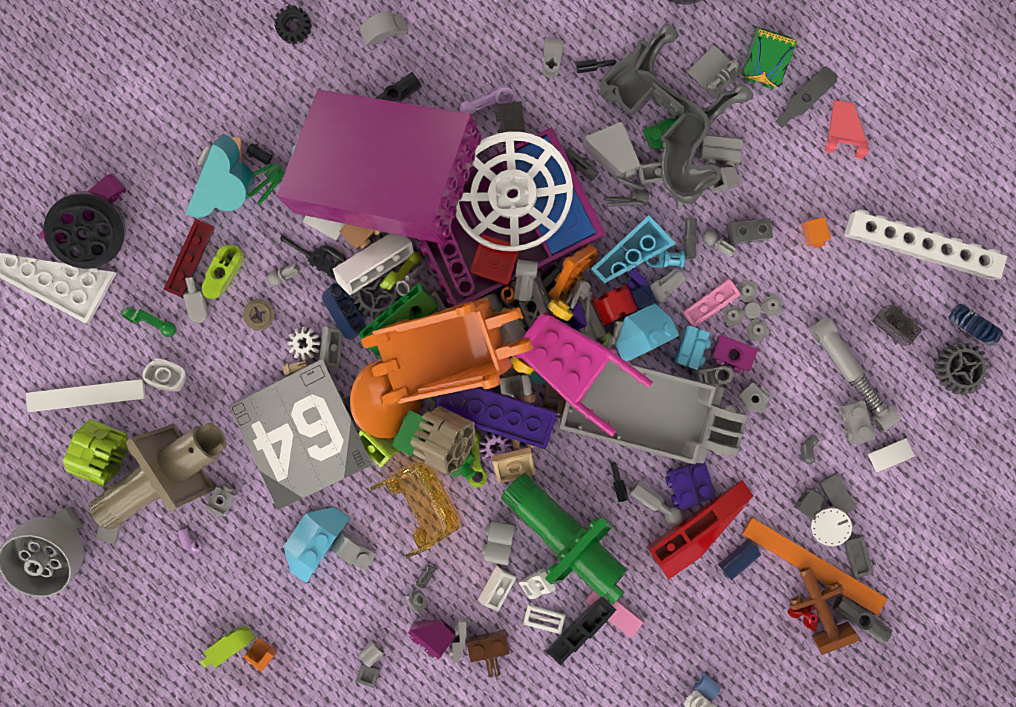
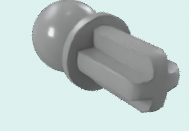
(711, 238)
(283, 274)

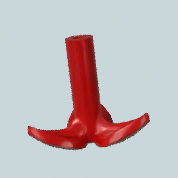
(809, 618)

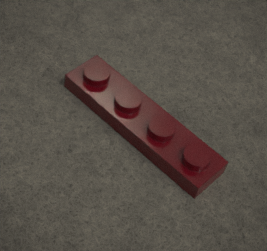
(189, 257)

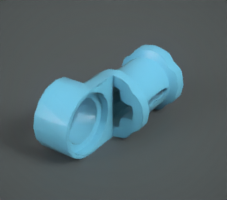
(668, 259)

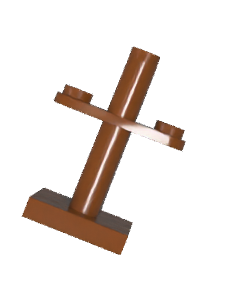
(833, 636)

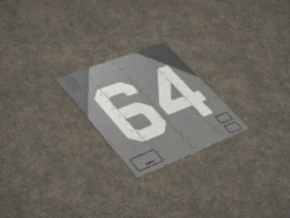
(300, 434)

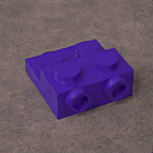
(690, 485)

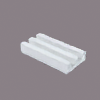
(545, 611)

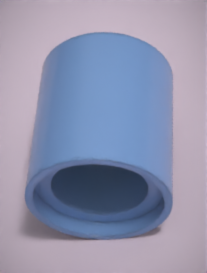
(708, 687)

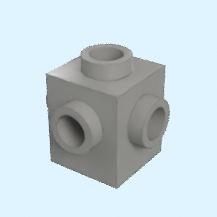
(748, 395)

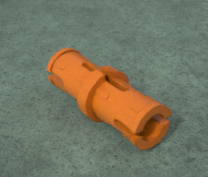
(505, 292)

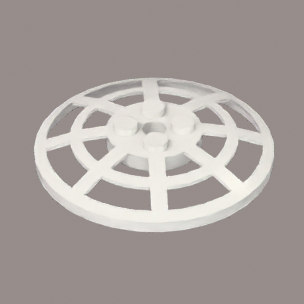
(523, 183)

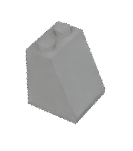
(613, 151)

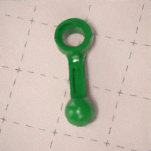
(167, 329)

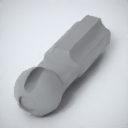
(653, 501)

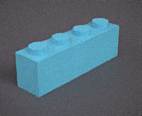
(638, 246)

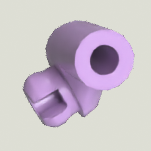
(189, 543)

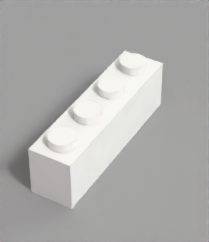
(372, 262)

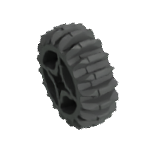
(376, 301)
(970, 382)

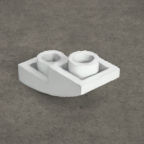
(891, 455)

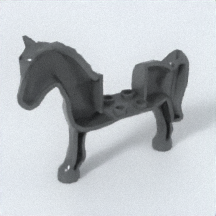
(637, 84)

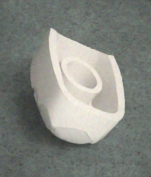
(164, 375)

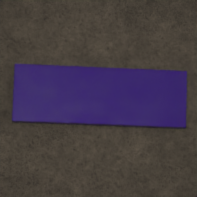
(502, 414)

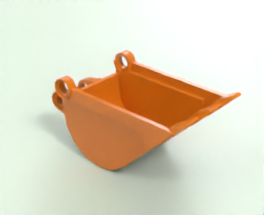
(445, 351)

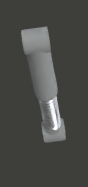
(826, 334)

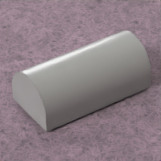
(649, 173)
(331, 346)

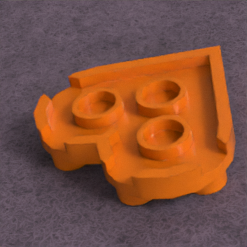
(572, 271)

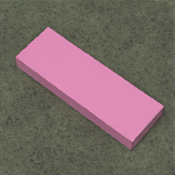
(711, 303)
(621, 618)

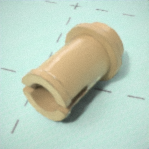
(290, 369)

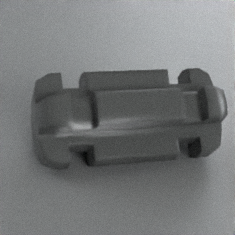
(425, 576)

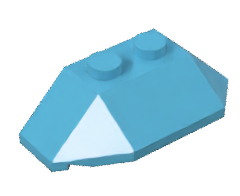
(645, 332)
(313, 540)

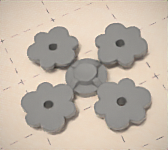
(752, 310)

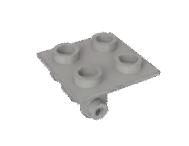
(714, 72)

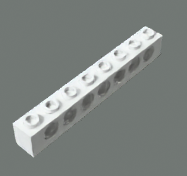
(993, 260)

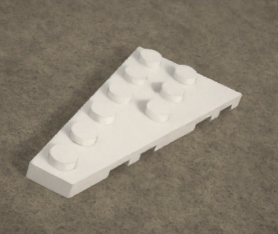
(60, 285)

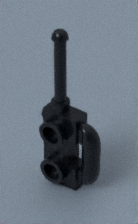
(318, 258)

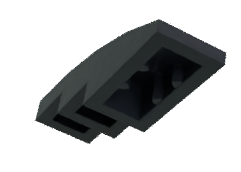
(580, 630)

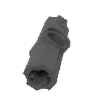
(870, 625)

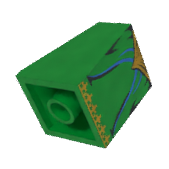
(768, 57)

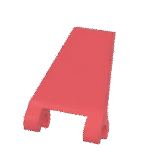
(846, 129)

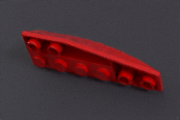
(699, 531)

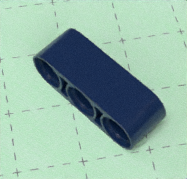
(343, 302)

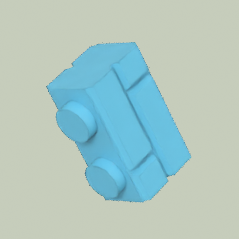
(692, 348)

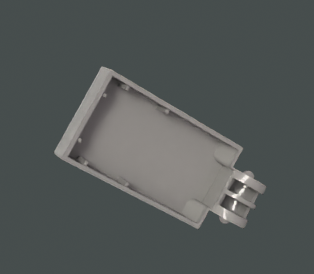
(669, 418)

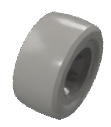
(32, 568)

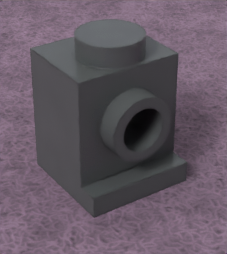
(810, 502)

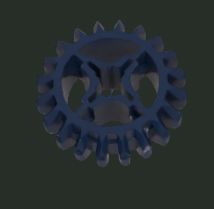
(975, 325)

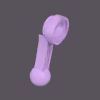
(471, 107)

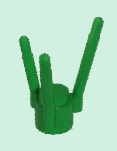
(273, 175)

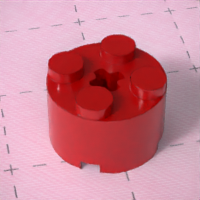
(614, 304)

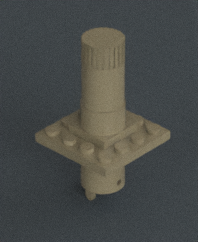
(167, 470)

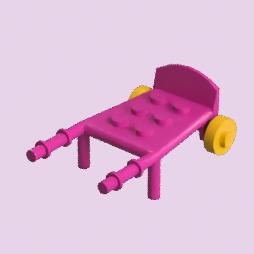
(569, 360)

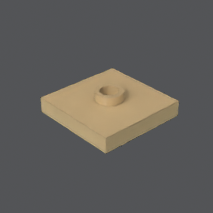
(513, 464)

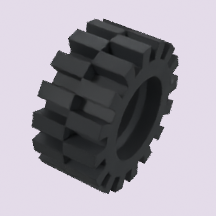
(285, 16)

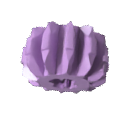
(493, 440)

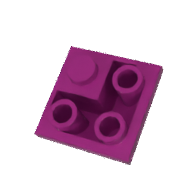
(432, 635)

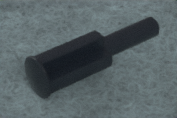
(592, 65)
(619, 484)

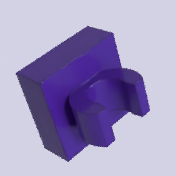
(635, 279)

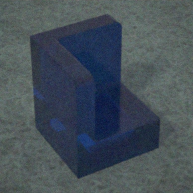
(643, 297)

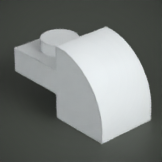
(536, 584)

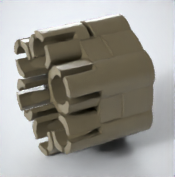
(448, 440)

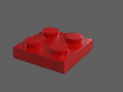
(494, 263)

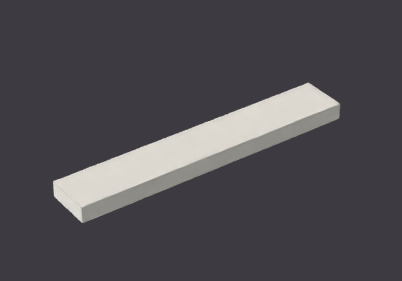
(86, 395)

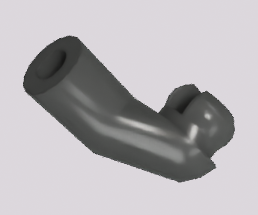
(807, 449)

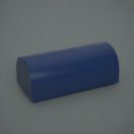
(739, 559)

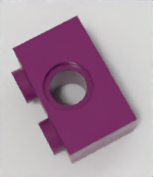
(745, 354)

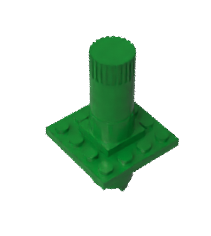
(575, 545)

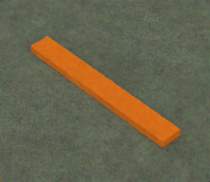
(821, 569)

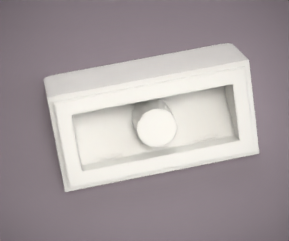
(497, 588)

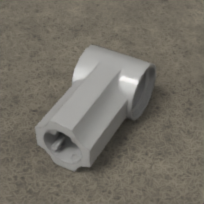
(525, 274)
(663, 287)

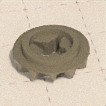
(250, 312)

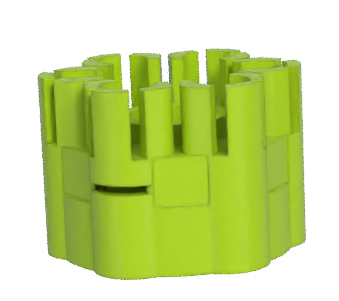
(93, 449)

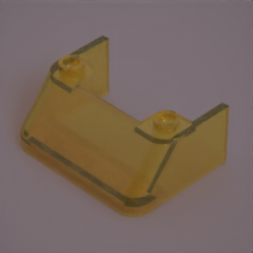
(428, 503)

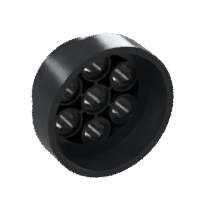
(105, 214)

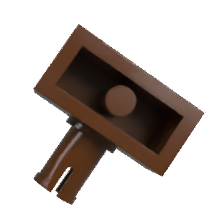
(488, 648)

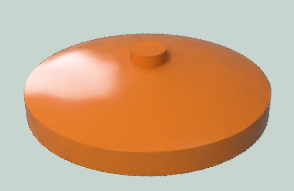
(369, 408)

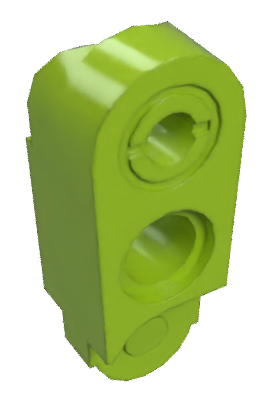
(213, 285)
(227, 646)

